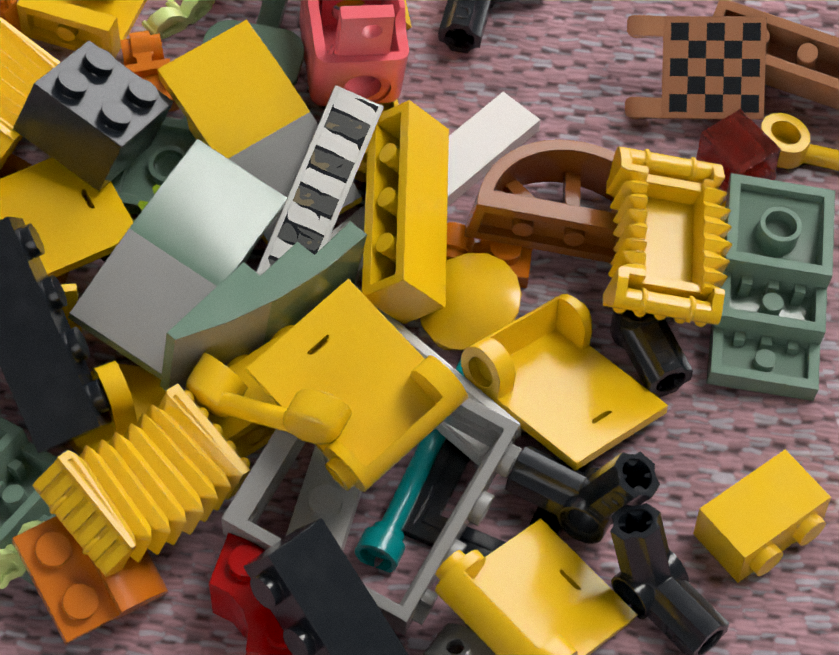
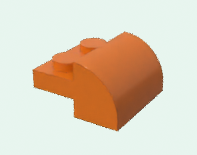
(75, 588)

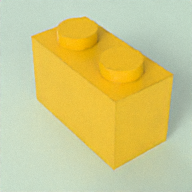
(762, 517)

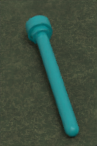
(386, 536)

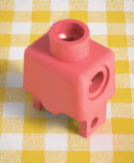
(354, 48)

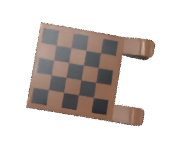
(707, 66)

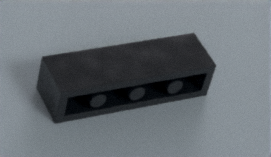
(39, 348)
(320, 597)

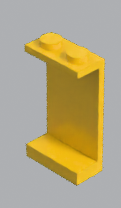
(78, 21)

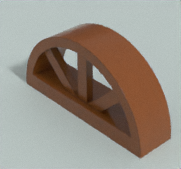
(513, 216)

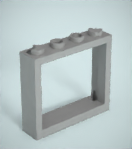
(469, 418)

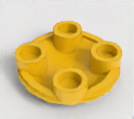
(479, 300)

